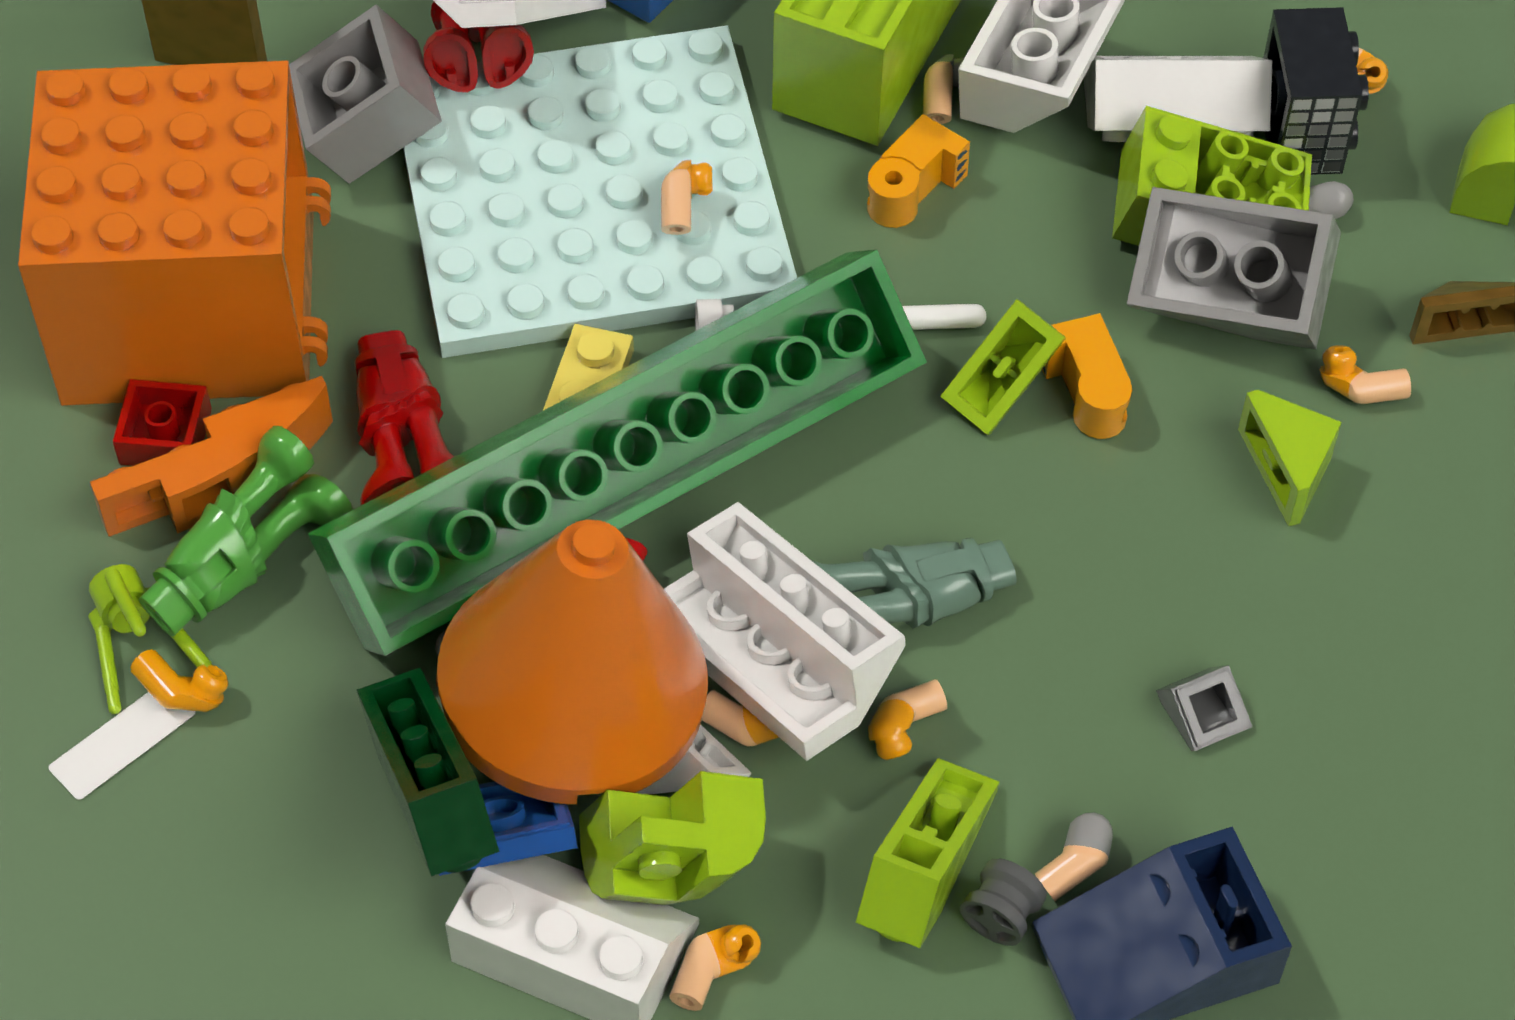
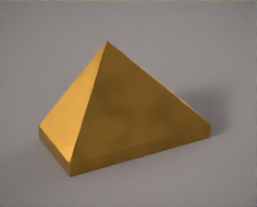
(1464, 311)

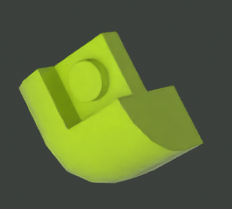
(1487, 170)
(673, 845)

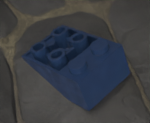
(1166, 935)

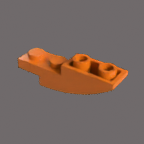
(194, 474)

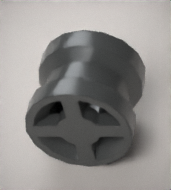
(1003, 902)

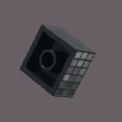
(1315, 85)

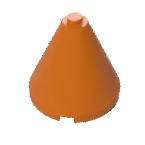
(573, 671)

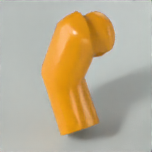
(172, 691)

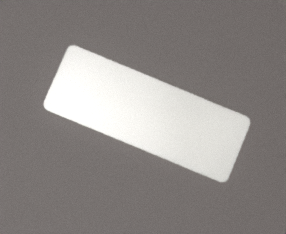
(116, 745)

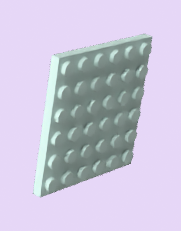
(549, 194)

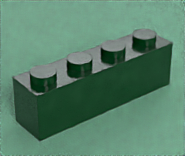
(428, 773)

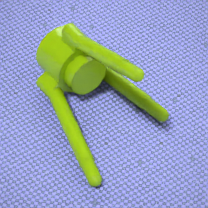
(118, 607)

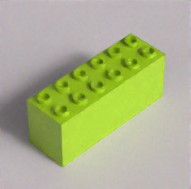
(852, 59)

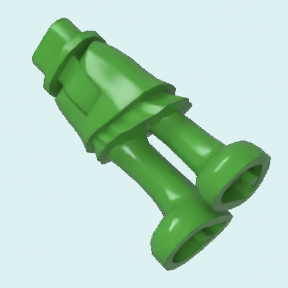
(224, 550)

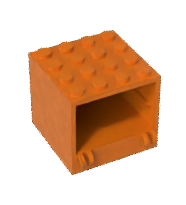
(171, 230)

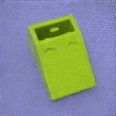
(1203, 160)

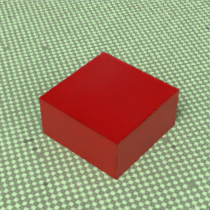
(159, 419)

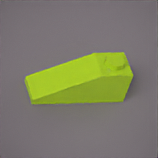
(925, 853)

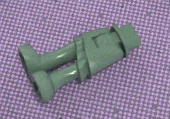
(927, 579)

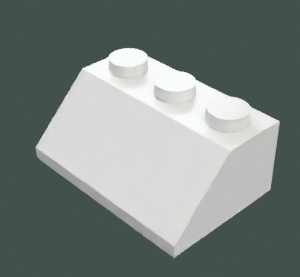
(1031, 59)
(1209, 89)
(557, 940)

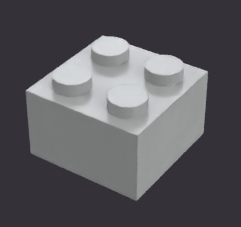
(363, 94)

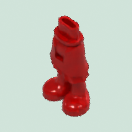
(452, 59)
(395, 408)

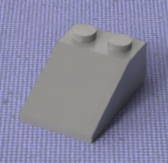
(1236, 266)

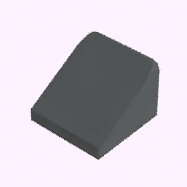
(1205, 707)

